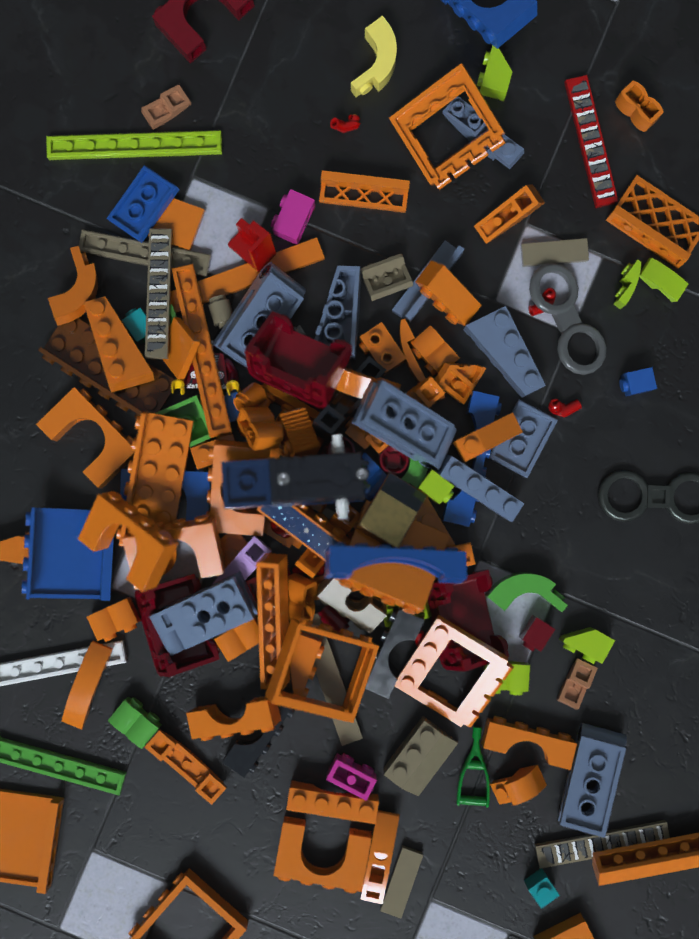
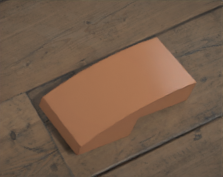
(167, 107)
(576, 683)

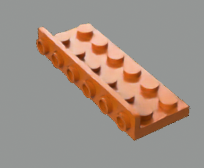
(158, 467)

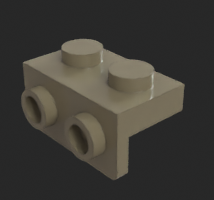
(386, 277)

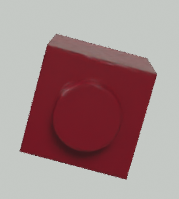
(536, 634)

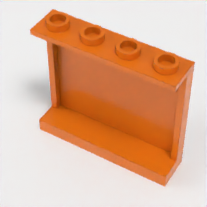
(397, 582)
(29, 838)

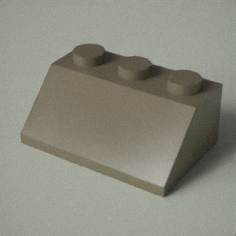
(419, 756)

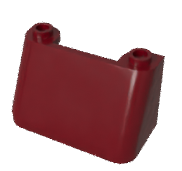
(296, 361)
(157, 598)
(466, 608)

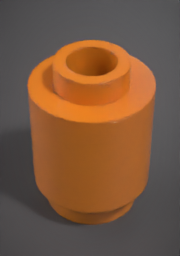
(250, 396)

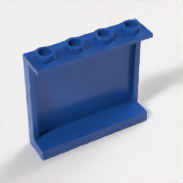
(59, 562)

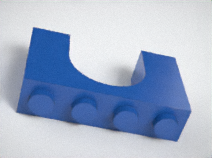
(496, 23)
(194, 486)

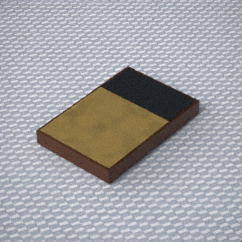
(392, 511)

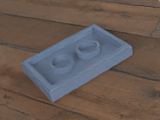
(523, 450)

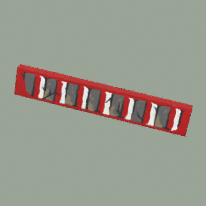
(591, 141)

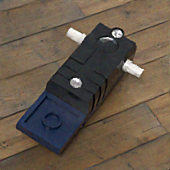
(297, 480)

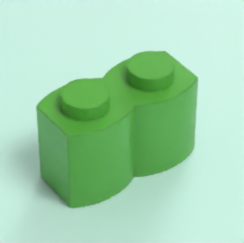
(135, 722)

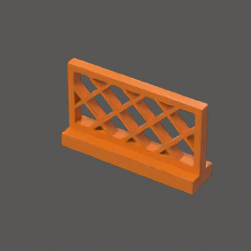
(650, 237)

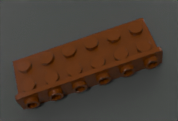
(76, 351)

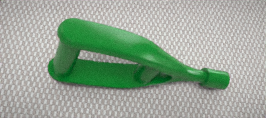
(474, 764)

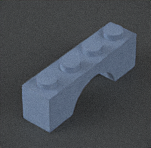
(480, 488)

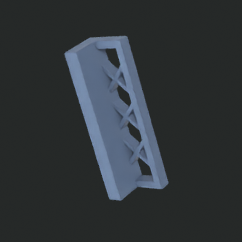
(412, 299)

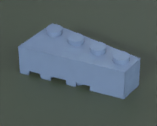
(342, 308)
(505, 348)

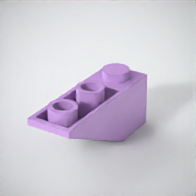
(246, 560)

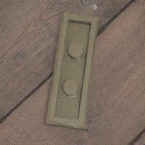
(554, 252)
(401, 881)

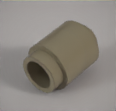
(220, 310)

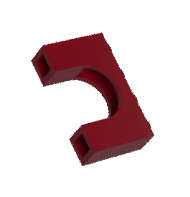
(173, 23)

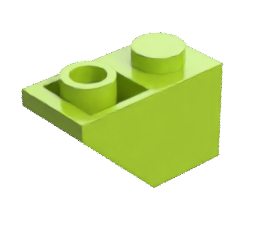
(497, 75)
(436, 488)
(590, 642)

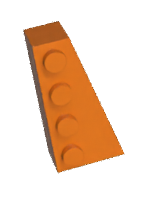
(118, 353)

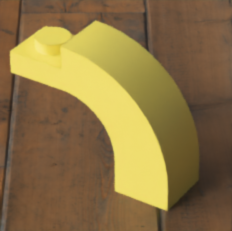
(383, 42)

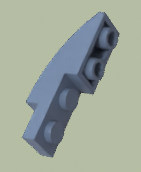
(471, 126)

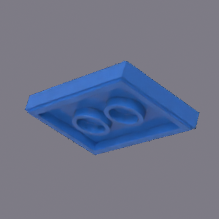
(143, 203)

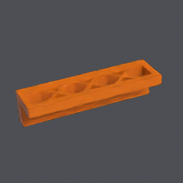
(365, 183)

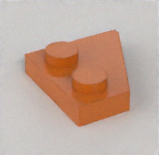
(459, 379)

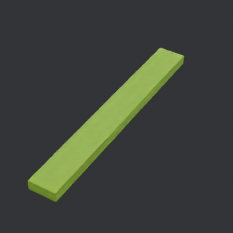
(134, 145)

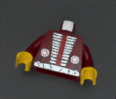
(227, 372)

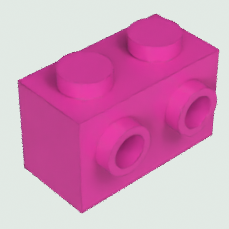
(293, 216)
(352, 776)

